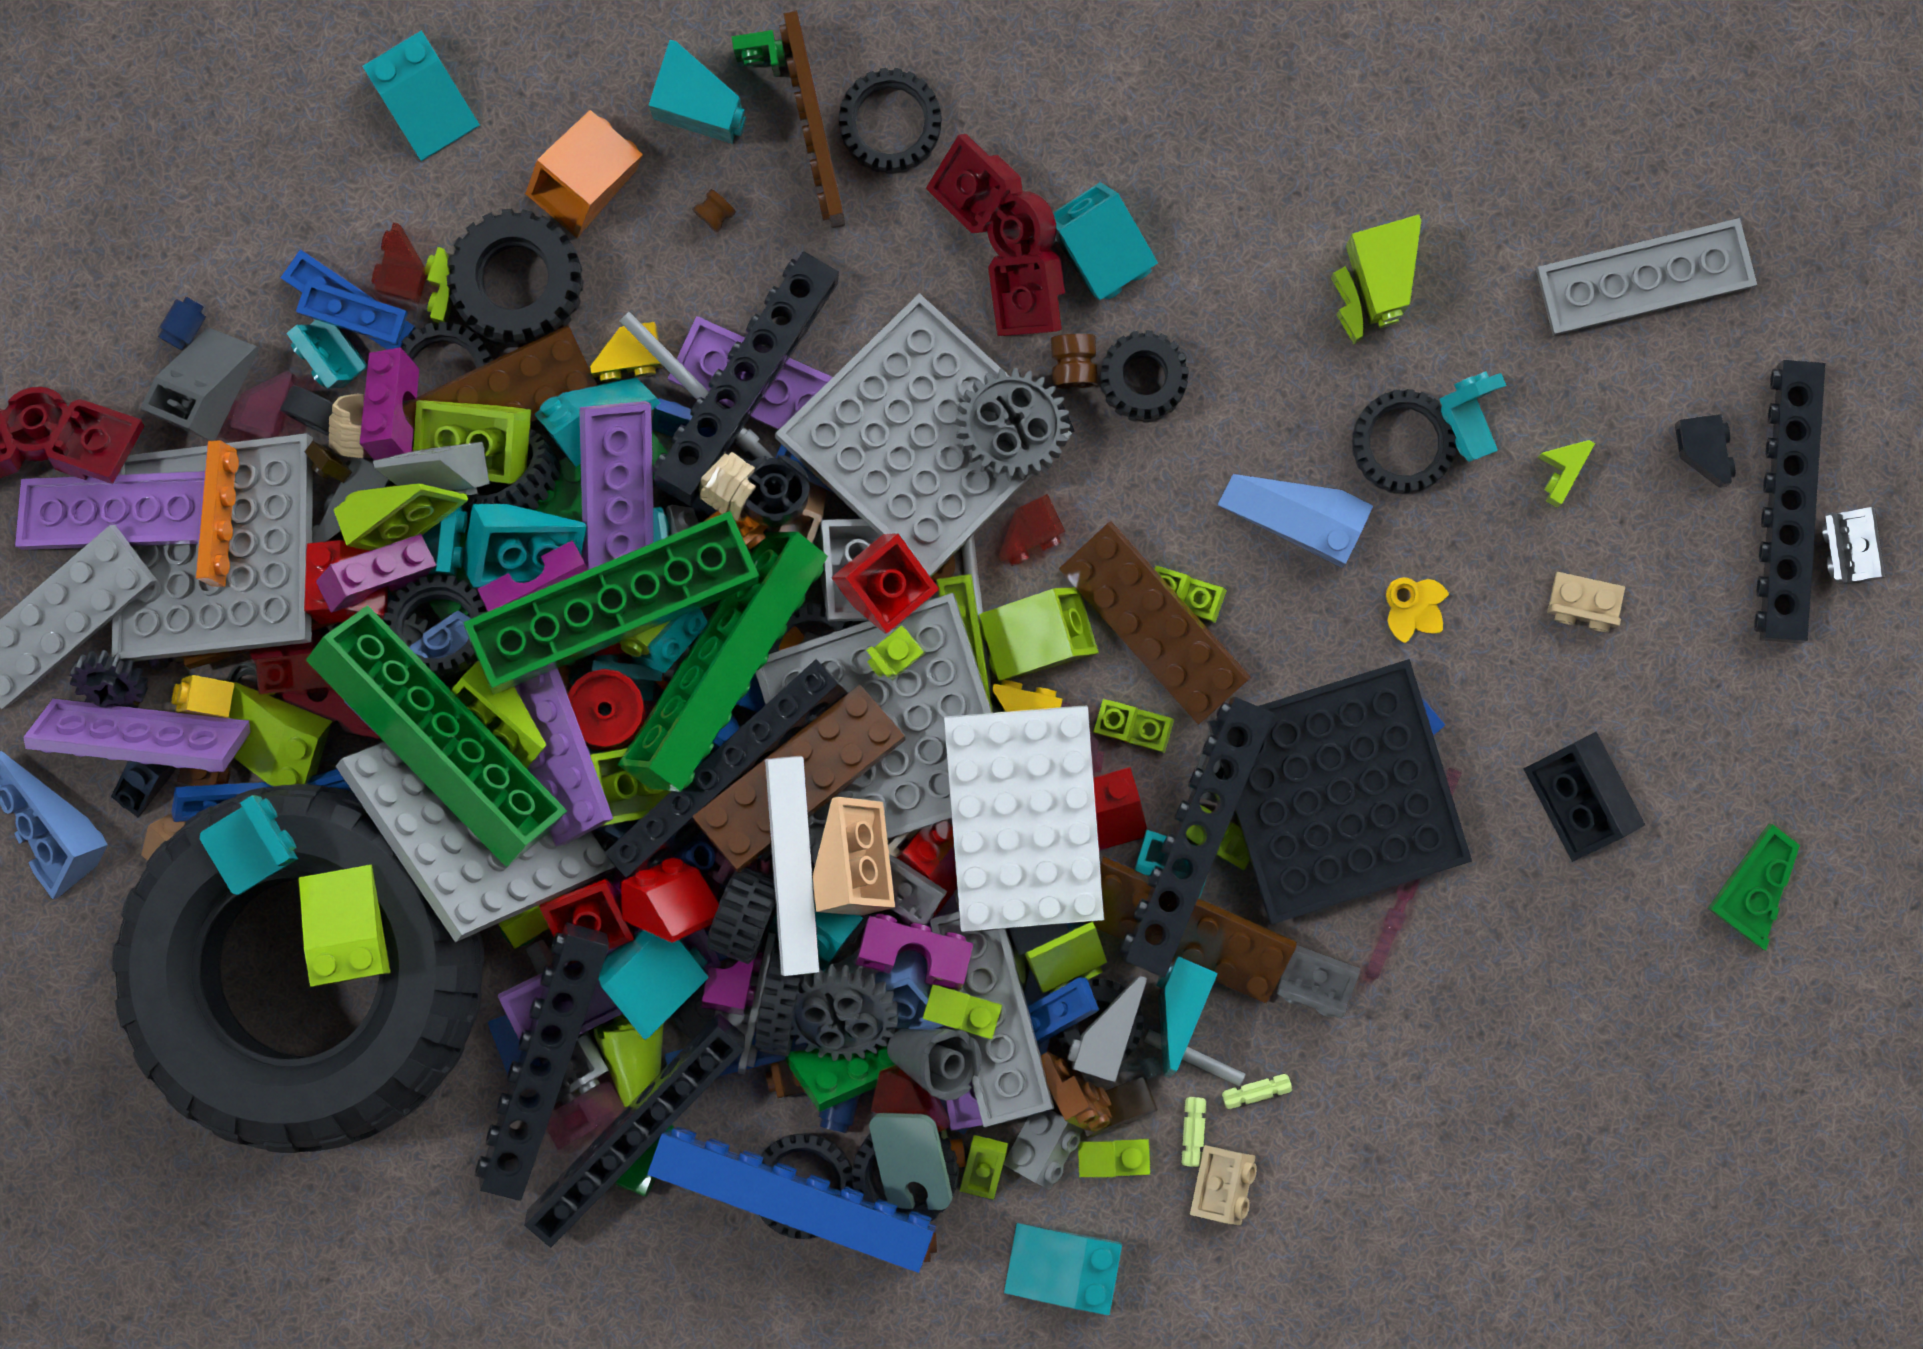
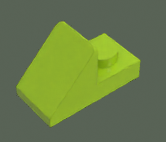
(1568, 460)
(962, 1011)
(1114, 1158)
(983, 1167)

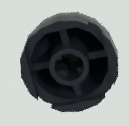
(779, 491)

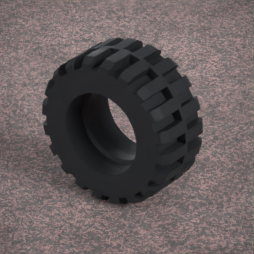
(486, 241)

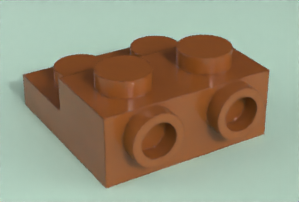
(1077, 1099)

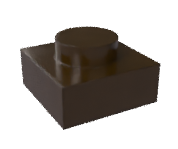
(327, 462)

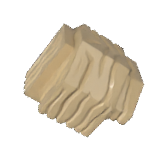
(346, 426)
(727, 485)

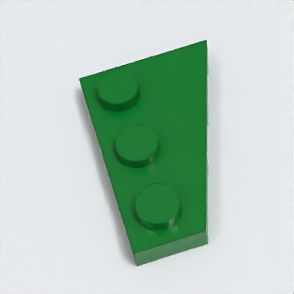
(1755, 887)
(836, 1081)

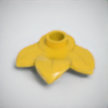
(1419, 611)

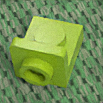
(894, 654)

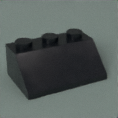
(1584, 796)

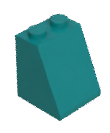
(695, 98)
(1103, 241)
(652, 979)

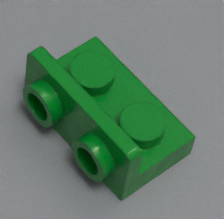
(756, 46)

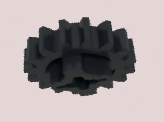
(108, 680)

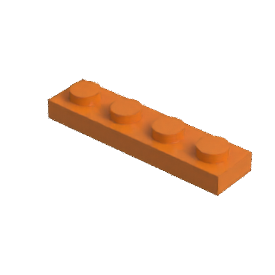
(216, 514)

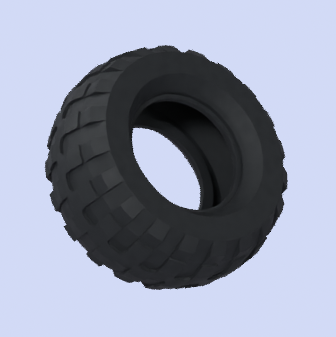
(218, 1071)

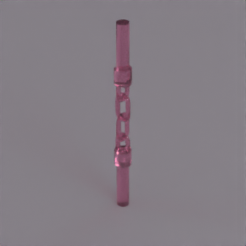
(1395, 918)

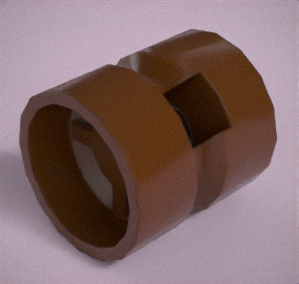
(1073, 360)

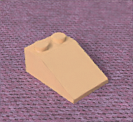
(853, 860)

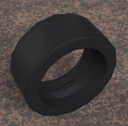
(308, 409)

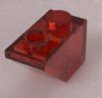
(401, 270)
(1031, 527)
(288, 676)
(901, 1094)

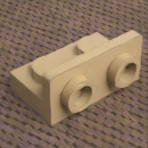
(1586, 601)
(1223, 1185)

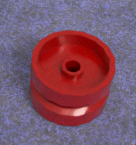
(627, 714)

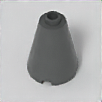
(937, 1059)

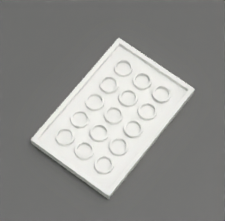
(1024, 818)

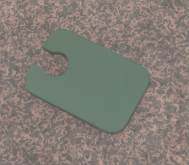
(910, 1152)

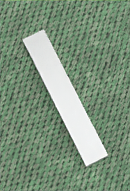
(792, 865)

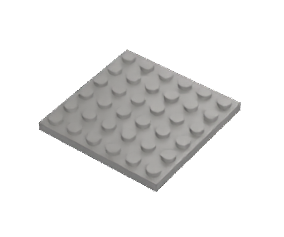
(890, 441)
(266, 558)
(940, 684)
(446, 859)

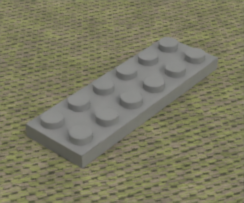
(1646, 276)
(68, 611)
(1011, 1071)

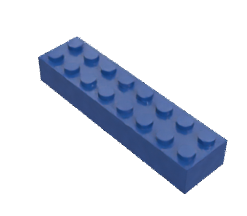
(792, 1199)

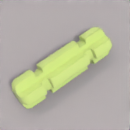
(1257, 1091)
(1193, 1131)

